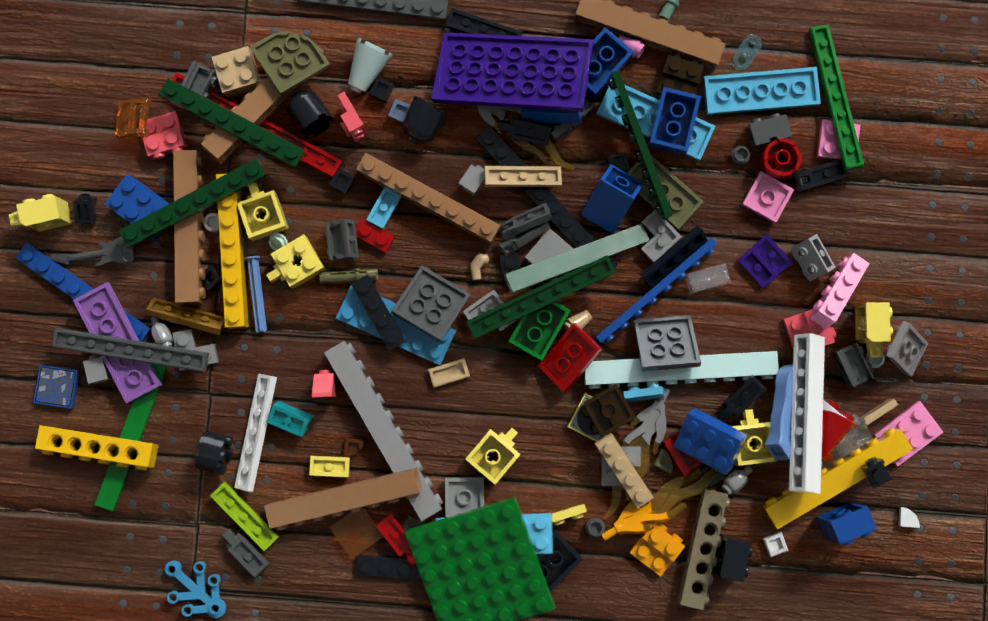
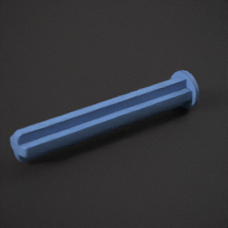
(256, 293)

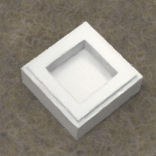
(775, 544)

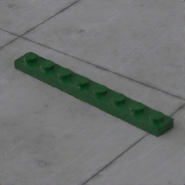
(231, 123)
(636, 137)
(192, 203)
(541, 297)

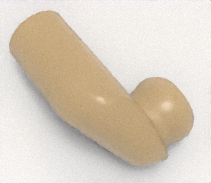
(476, 264)

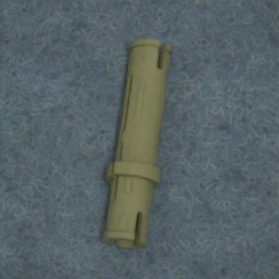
(347, 276)

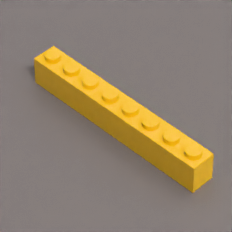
(232, 262)
(837, 477)

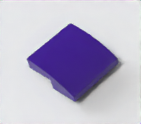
(765, 260)

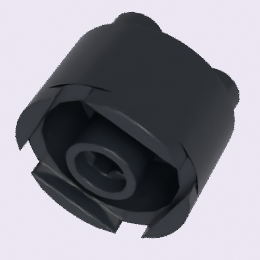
(214, 452)

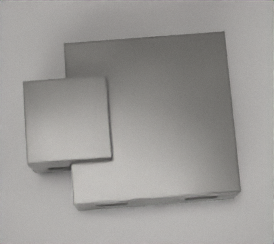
(547, 247)

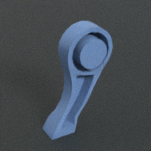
(779, 438)

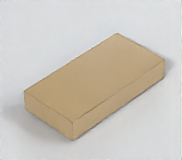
(448, 373)
(879, 410)

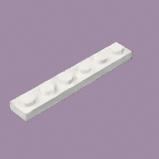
(255, 432)

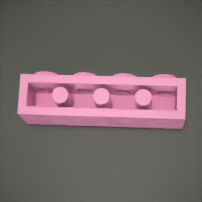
(839, 290)

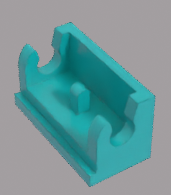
(289, 418)

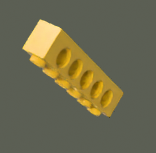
(48, 438)

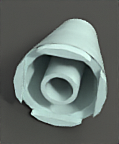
(366, 65)

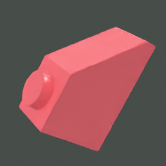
(324, 384)

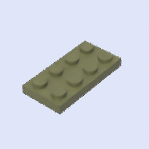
(681, 199)

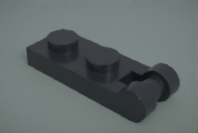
(819, 176)

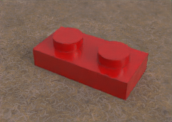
(374, 235)

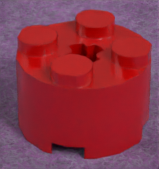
(789, 155)

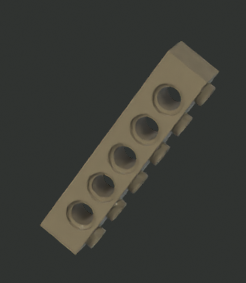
(698, 538)

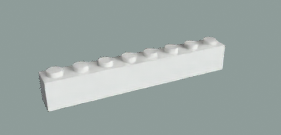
(807, 414)

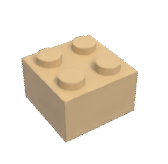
(236, 72)

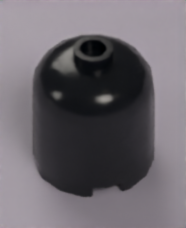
(308, 113)
(422, 121)

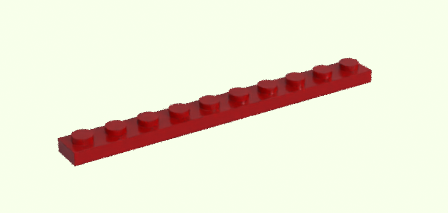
(313, 155)

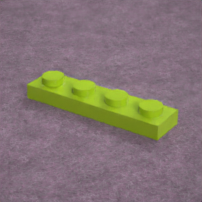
(244, 516)

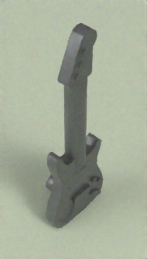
(111, 251)

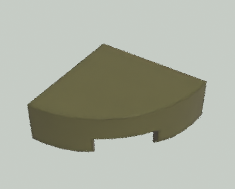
(664, 461)

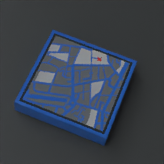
(56, 386)

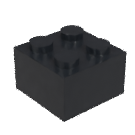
(733, 558)

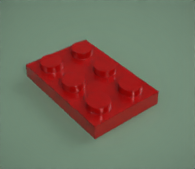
(570, 357)

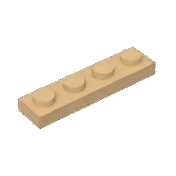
(522, 176)
(624, 470)

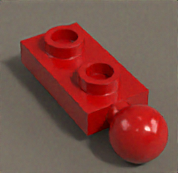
(396, 537)

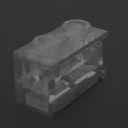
(707, 278)
(854, 438)

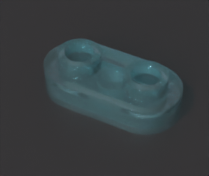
(746, 53)

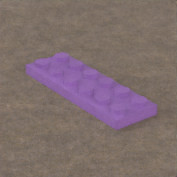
(105, 316)

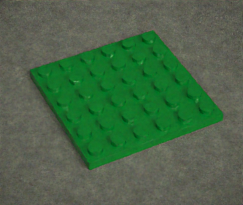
(481, 565)

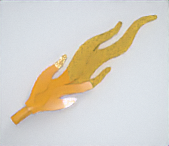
(634, 519)

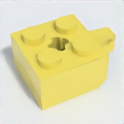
(252, 210)
(42, 213)
(285, 263)
(873, 326)
(755, 432)
(493, 443)

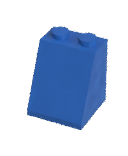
(612, 198)

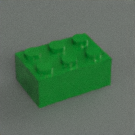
(539, 329)

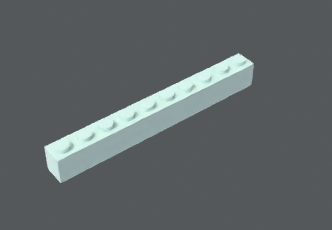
(712, 367)

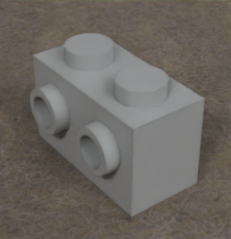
(812, 258)

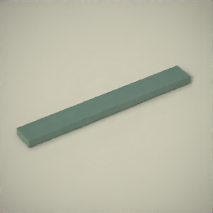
(576, 258)

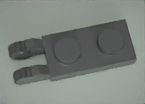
(525, 221)

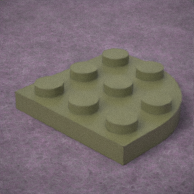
(289, 59)

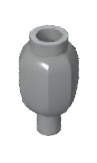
(161, 333)
(736, 480)

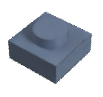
(398, 110)

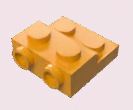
(657, 548)

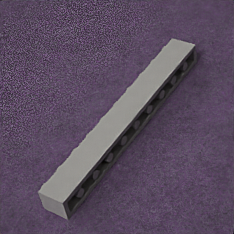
(380, 424)

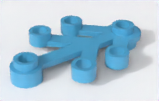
(198, 590)

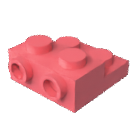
(351, 122)
(164, 136)
(803, 324)

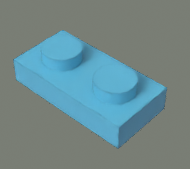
(384, 208)
(651, 392)

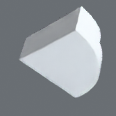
(907, 518)

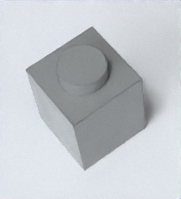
(473, 179)
(96, 370)

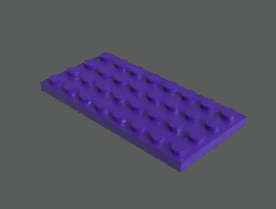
(513, 71)

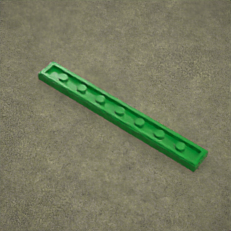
(836, 97)
(132, 430)

